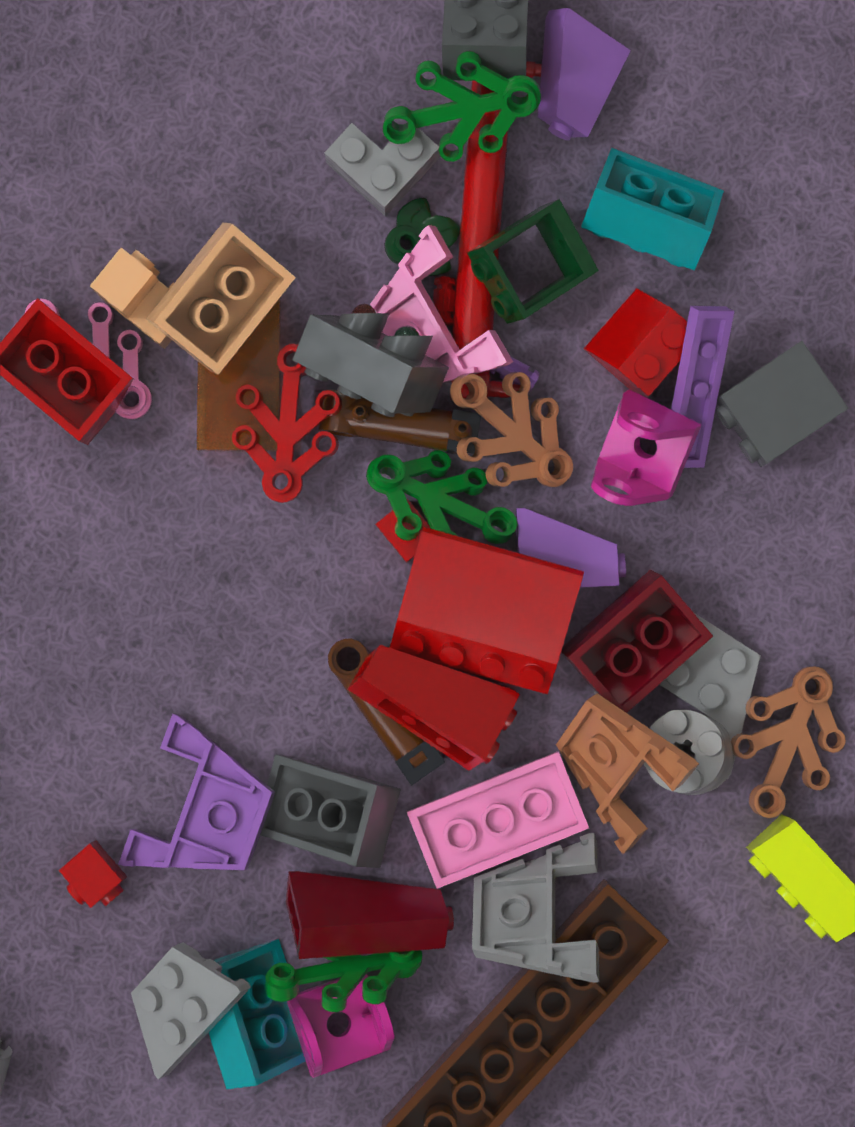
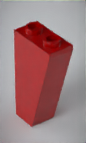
(437, 703)

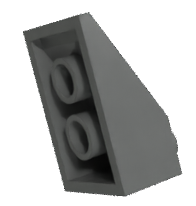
(330, 812)

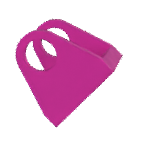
(628, 467)
(366, 1035)

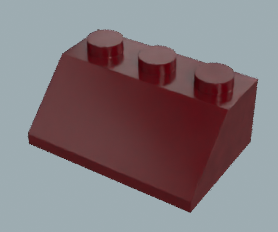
(636, 642)

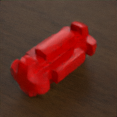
(445, 298)

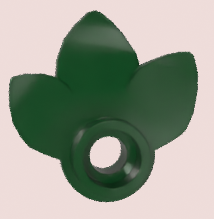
(409, 224)

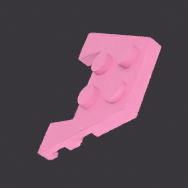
(411, 305)

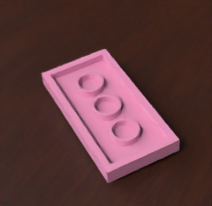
(497, 819)

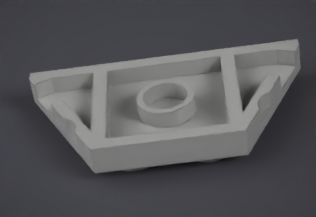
(181, 1004)

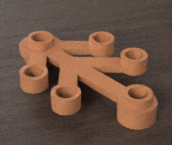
(516, 432)
(792, 735)

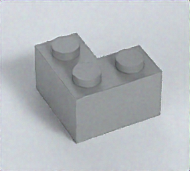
(383, 174)

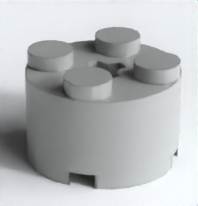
(708, 742)

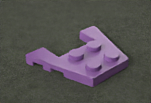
(219, 814)

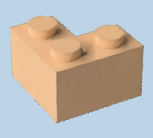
(133, 290)

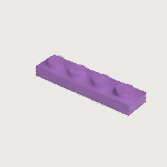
(701, 372)

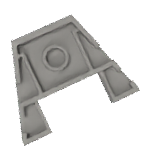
(717, 680)
(518, 913)

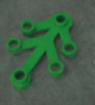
(466, 105)
(435, 496)
(283, 980)

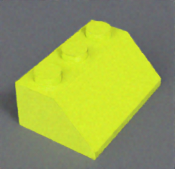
(806, 877)

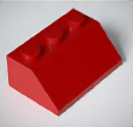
(62, 372)

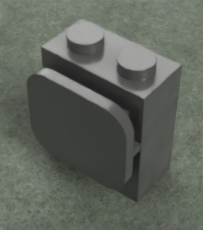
(780, 405)

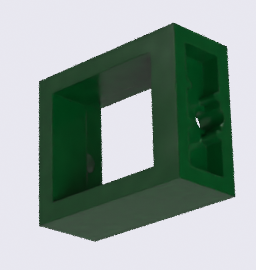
(563, 244)

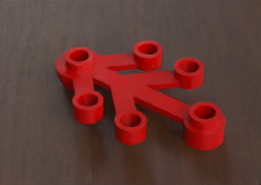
(286, 431)

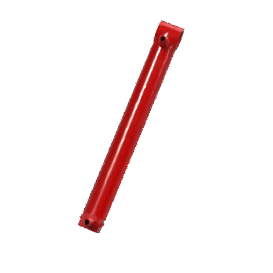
(479, 222)

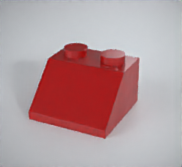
(640, 342)

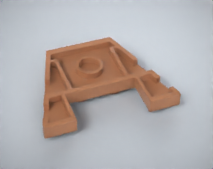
(605, 754)

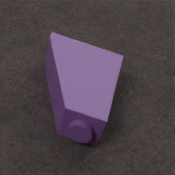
(576, 73)
(570, 547)

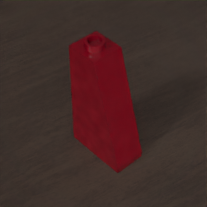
(363, 916)

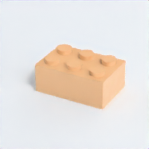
(221, 297)

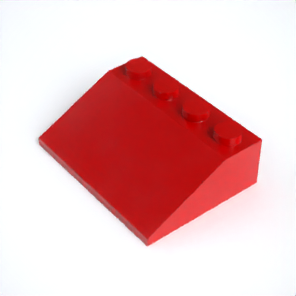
(486, 610)

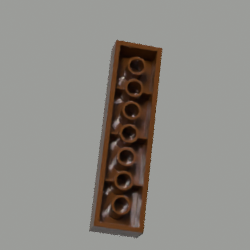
(531, 1022)

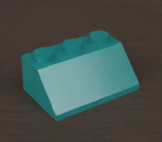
(653, 209)
(257, 1033)

